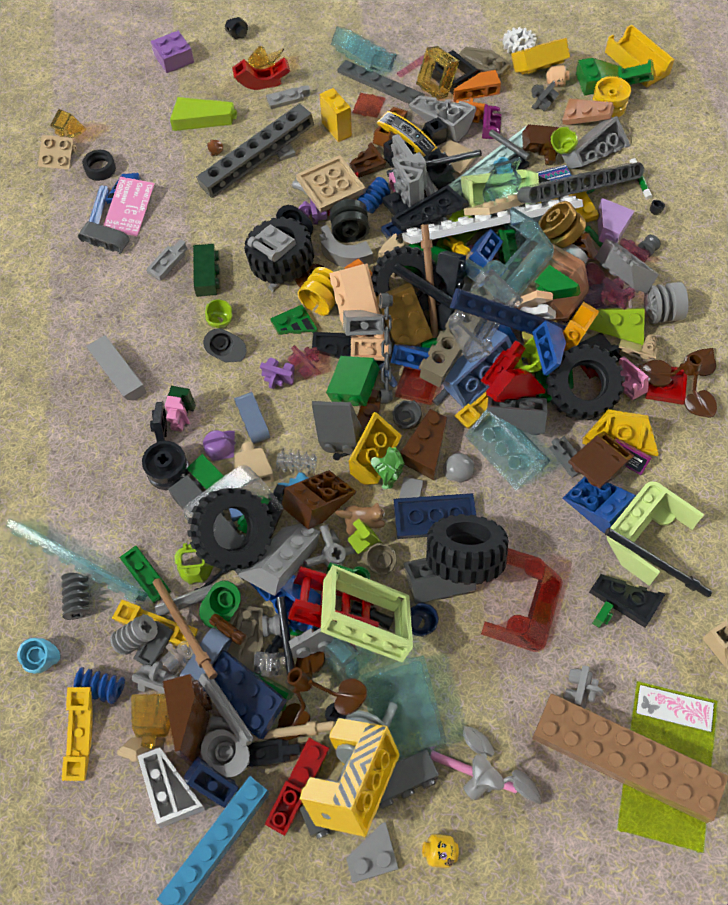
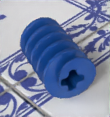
(374, 194)
(101, 688)

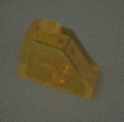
(66, 125)

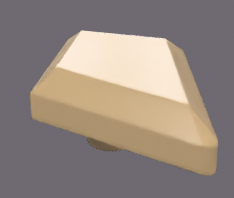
(133, 748)

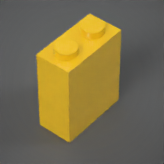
(335, 114)

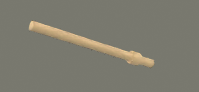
(311, 728)

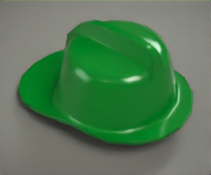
(221, 600)

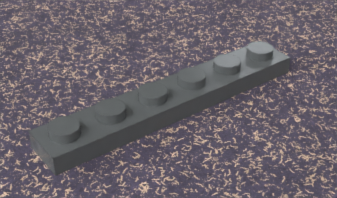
(378, 82)

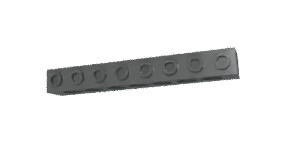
(255, 150)

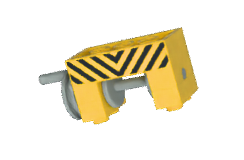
(368, 761)

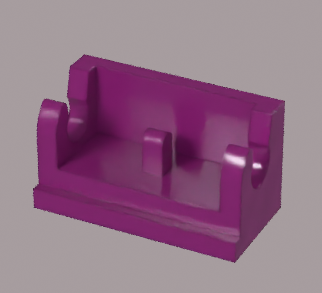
(491, 121)

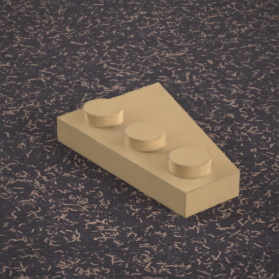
(492, 207)

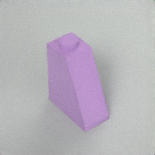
(612, 220)

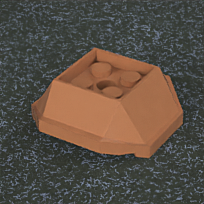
(572, 268)

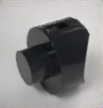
(236, 27)

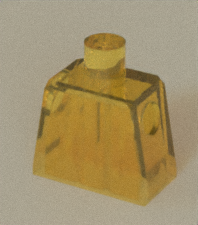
(149, 717)

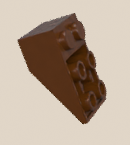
(601, 460)
(316, 498)

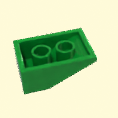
(592, 70)

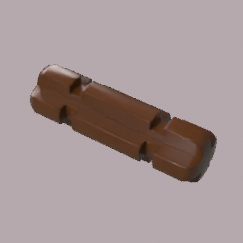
(227, 629)

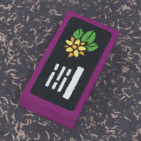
(640, 460)

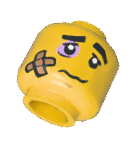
(440, 851)

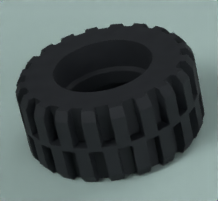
(406, 257)
(292, 263)
(610, 382)
(257, 528)
(467, 549)

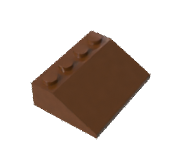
(188, 715)

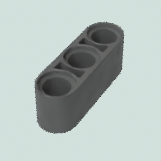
(103, 236)

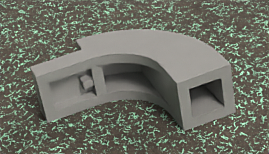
(343, 254)

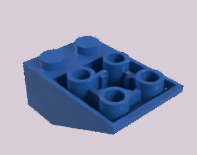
(598, 505)

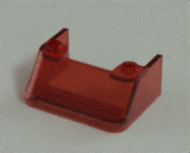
(530, 631)

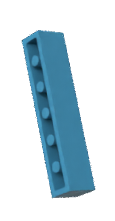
(214, 844)

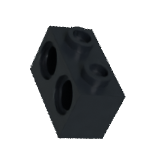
(442, 174)

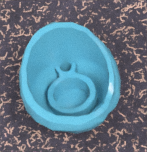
(37, 655)

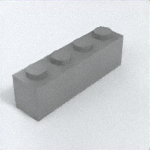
(598, 143)
(626, 266)

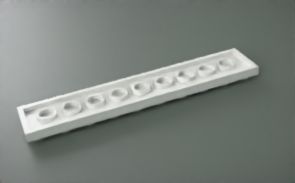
(467, 224)

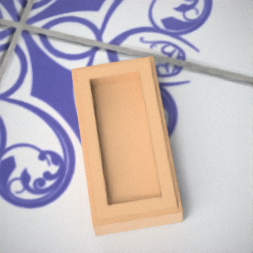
(536, 298)

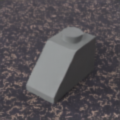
(361, 322)

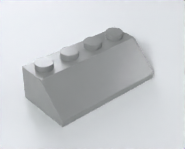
(282, 558)

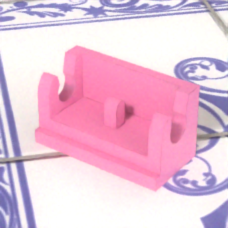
(635, 380)

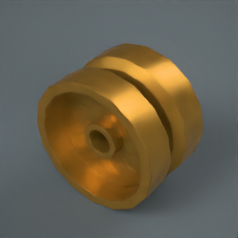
(562, 224)

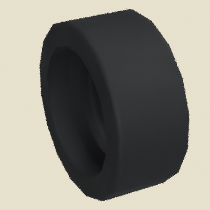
(102, 173)

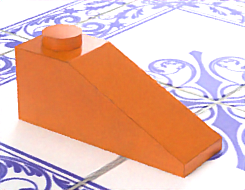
(479, 86)

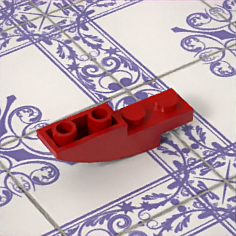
(288, 802)

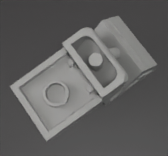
(408, 172)

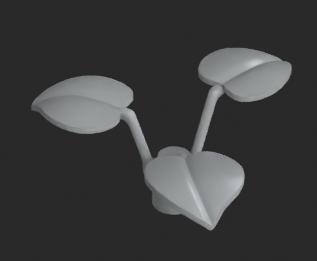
(486, 777)

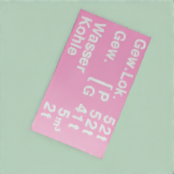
(129, 205)

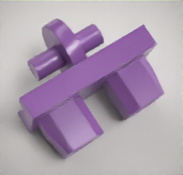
(310, 208)
(277, 375)

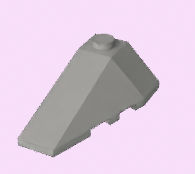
(455, 115)

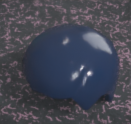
(428, 614)

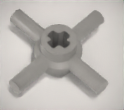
(330, 548)

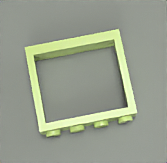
(391, 645)

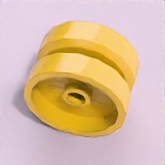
(613, 90)

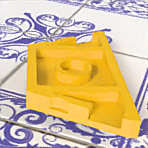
(628, 427)

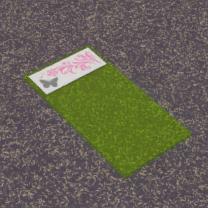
(683, 725)

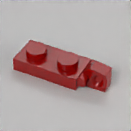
(505, 361)

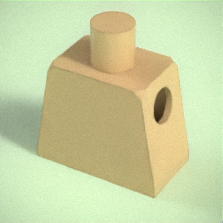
(255, 460)

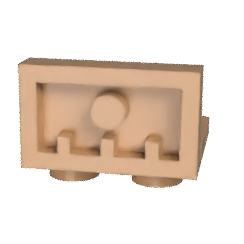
(368, 346)

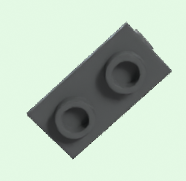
(564, 452)

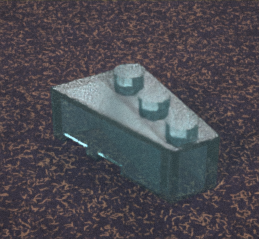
(346, 659)

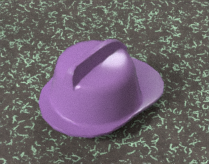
(219, 444)

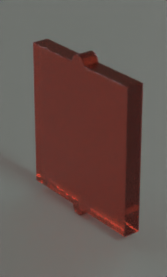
(368, 105)

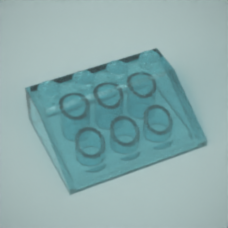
(417, 718)

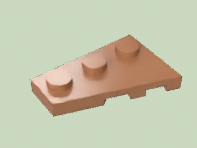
(586, 111)

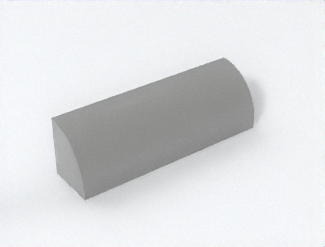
(116, 368)

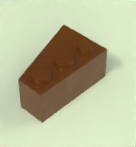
(425, 444)

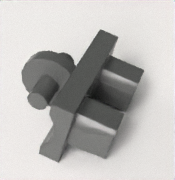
(541, 95)

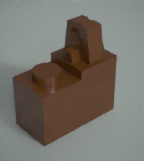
(538, 139)

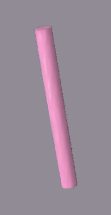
(462, 767)

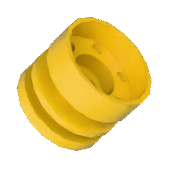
(318, 291)

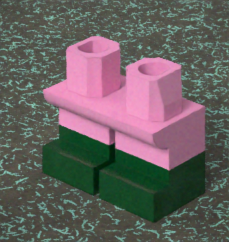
(177, 405)

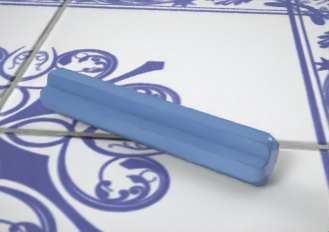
(99, 204)

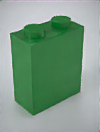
(353, 380)

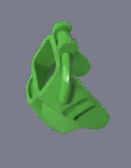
(389, 466)

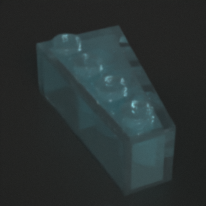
(362, 50)

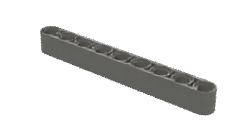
(580, 182)

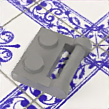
(275, 239)

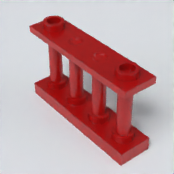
(311, 613)

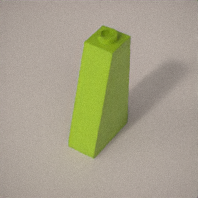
(201, 113)

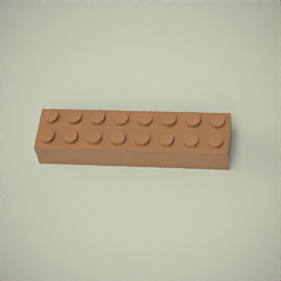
(631, 758)

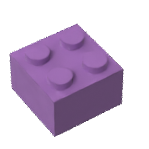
(172, 51)

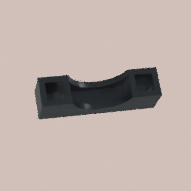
(434, 129)
(451, 268)

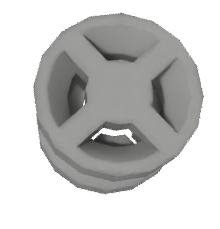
(271, 625)

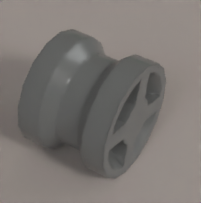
(650, 243)

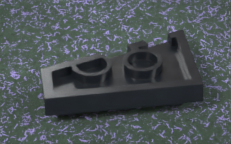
(629, 600)

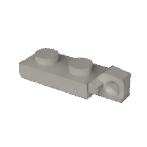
(287, 96)
(167, 260)

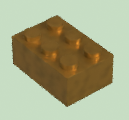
(408, 320)

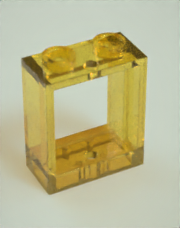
(433, 55)

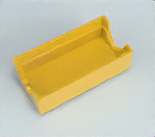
(636, 50)

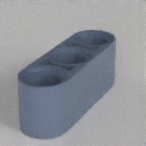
(252, 418)
(213, 644)

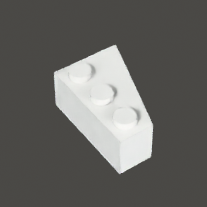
(167, 790)

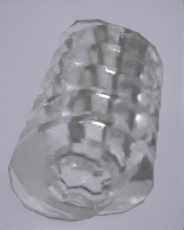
(297, 461)

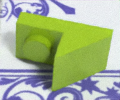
(363, 537)

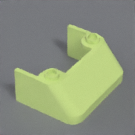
(474, 184)
(655, 504)

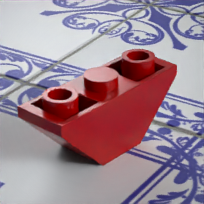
(514, 385)

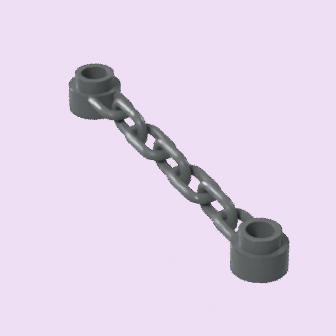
(385, 301)

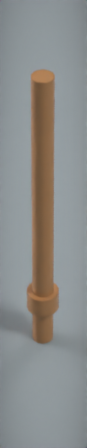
(426, 244)
(202, 657)

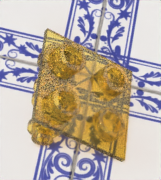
(260, 58)

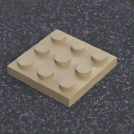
(330, 183)

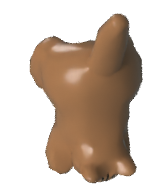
(369, 515)

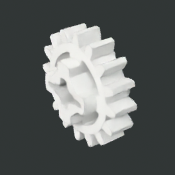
(518, 40)

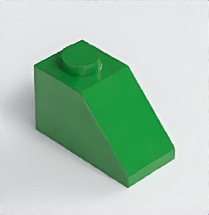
(557, 283)

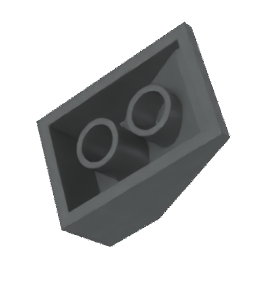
(525, 413)
(336, 426)

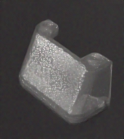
(473, 332)

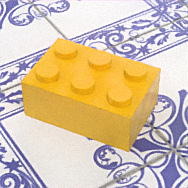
(540, 56)

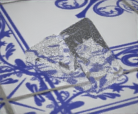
(269, 663)

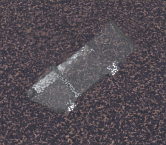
(243, 478)

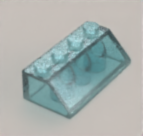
(507, 449)

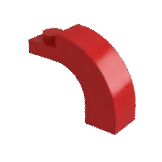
(260, 78)

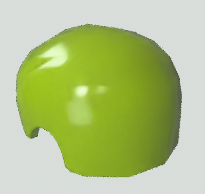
(564, 140)
(221, 309)

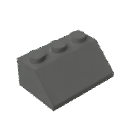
(428, 586)

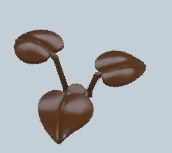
(696, 363)
(349, 696)

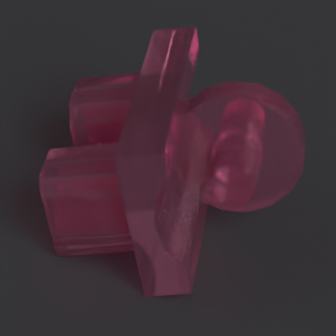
(629, 245)
(614, 293)
(308, 368)

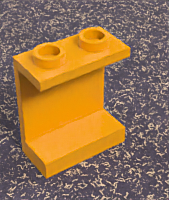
(579, 325)

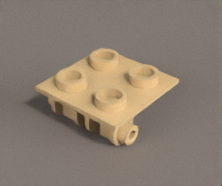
(56, 152)
(646, 350)

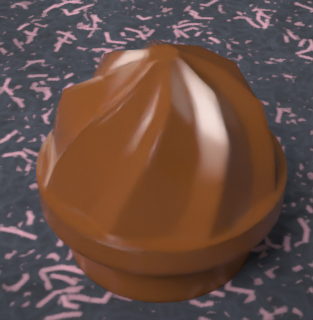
(215, 147)

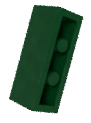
(206, 270)

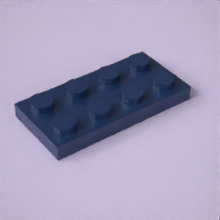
(418, 514)
(248, 694)

